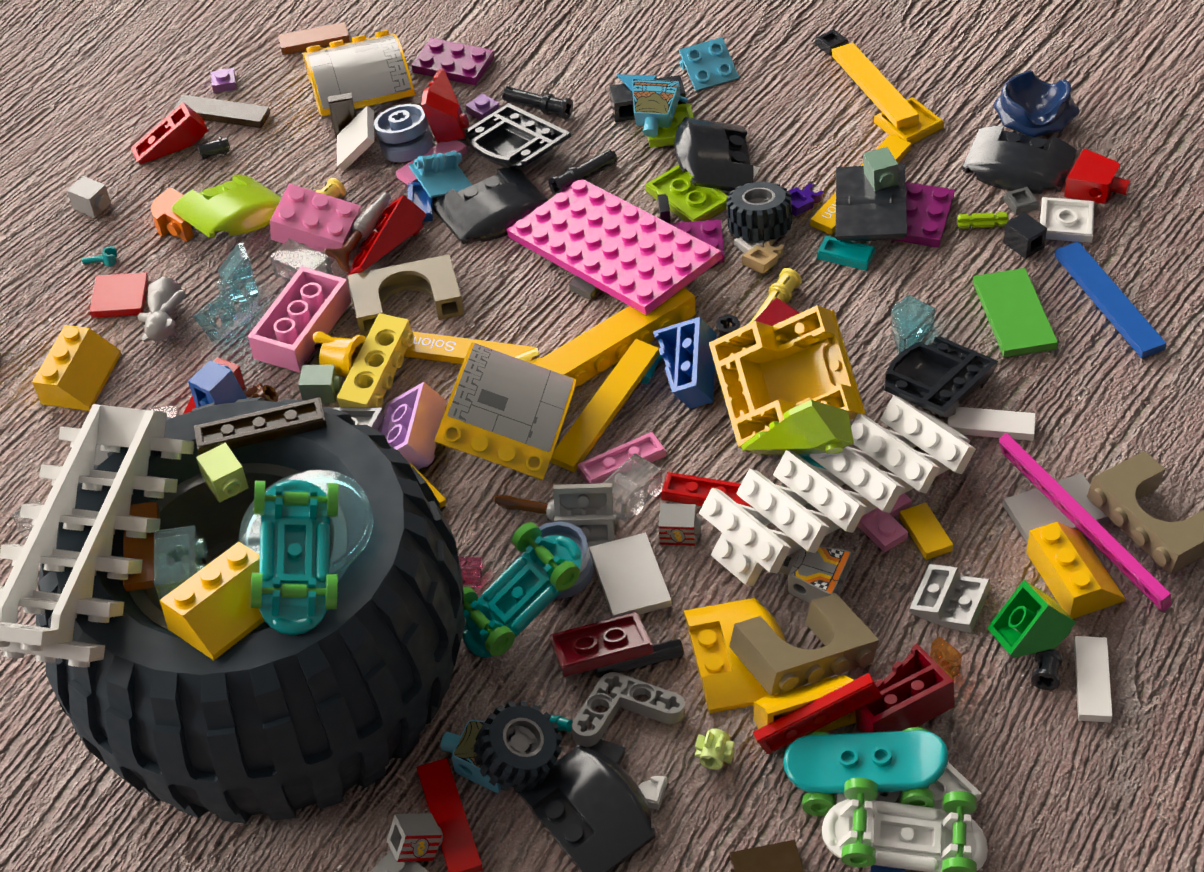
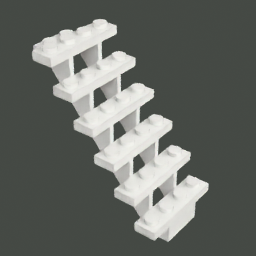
(113, 429)
(750, 546)

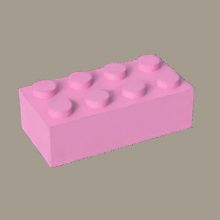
(305, 306)

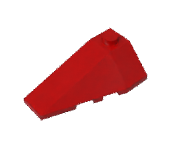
(443, 110)
(395, 225)

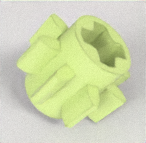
(714, 749)

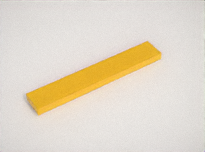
(875, 85)
(604, 405)

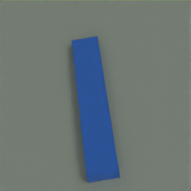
(1110, 300)

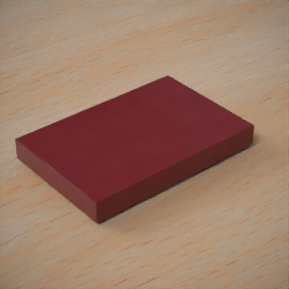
(601, 644)

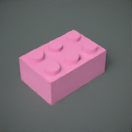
(313, 219)

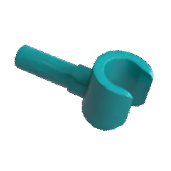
(108, 257)

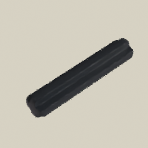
(662, 652)

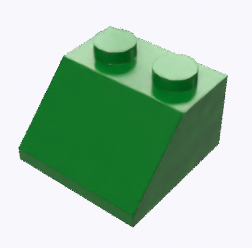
(1030, 622)

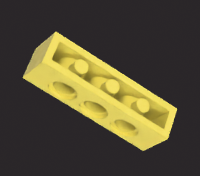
(377, 363)

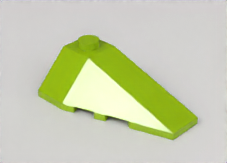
(805, 430)

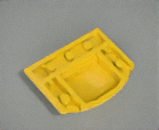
(723, 676)

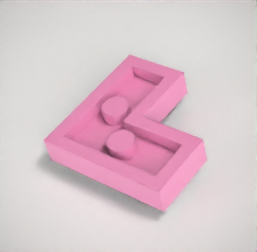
(882, 526)

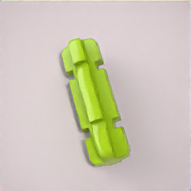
(982, 220)

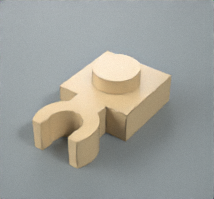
(762, 258)

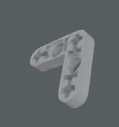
(623, 696)

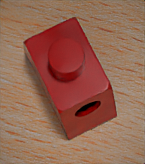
(1095, 178)

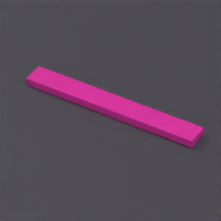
(1086, 523)

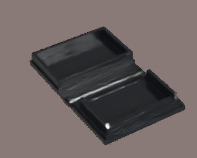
(869, 213)

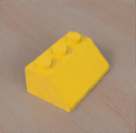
(75, 369)
(1071, 570)
(215, 603)
(776, 706)

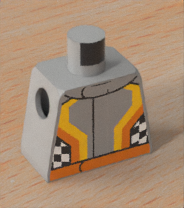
(817, 573)

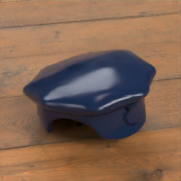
(1034, 105)

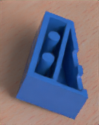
(689, 360)
(215, 384)

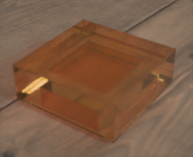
(946, 657)

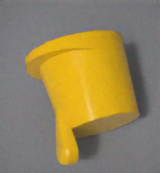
(339, 351)

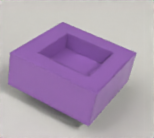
(223, 80)
(482, 107)

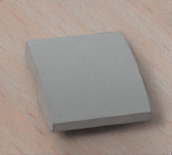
(587, 508)
(950, 598)

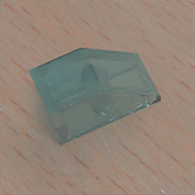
(237, 269)
(911, 322)

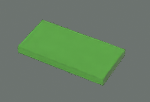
(1014, 312)

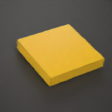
(927, 124)

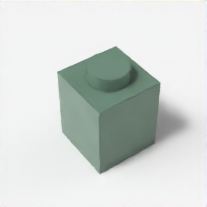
(881, 168)
(319, 382)

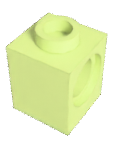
(222, 472)

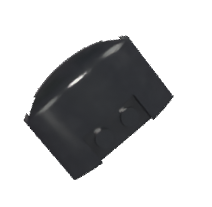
(514, 137)
(713, 153)
(1019, 160)
(489, 205)
(938, 375)
(592, 810)

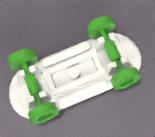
(904, 835)

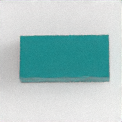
(846, 253)

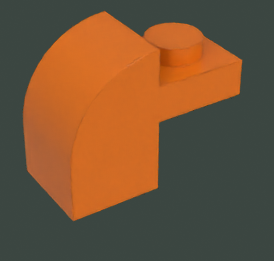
(166, 219)

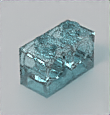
(224, 308)

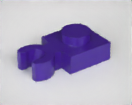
(804, 199)

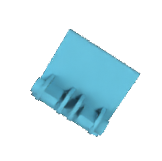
(708, 64)
(440, 173)

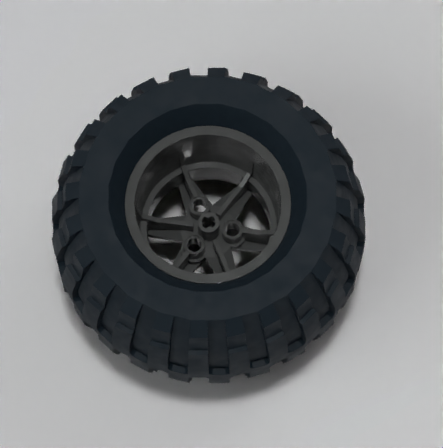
(277, 712)

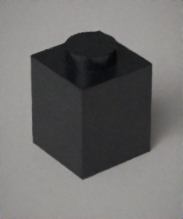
(1024, 235)

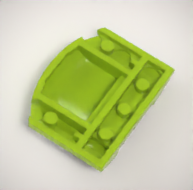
(230, 207)

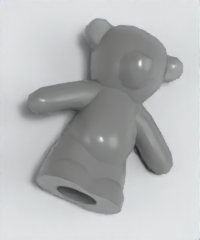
(163, 299)

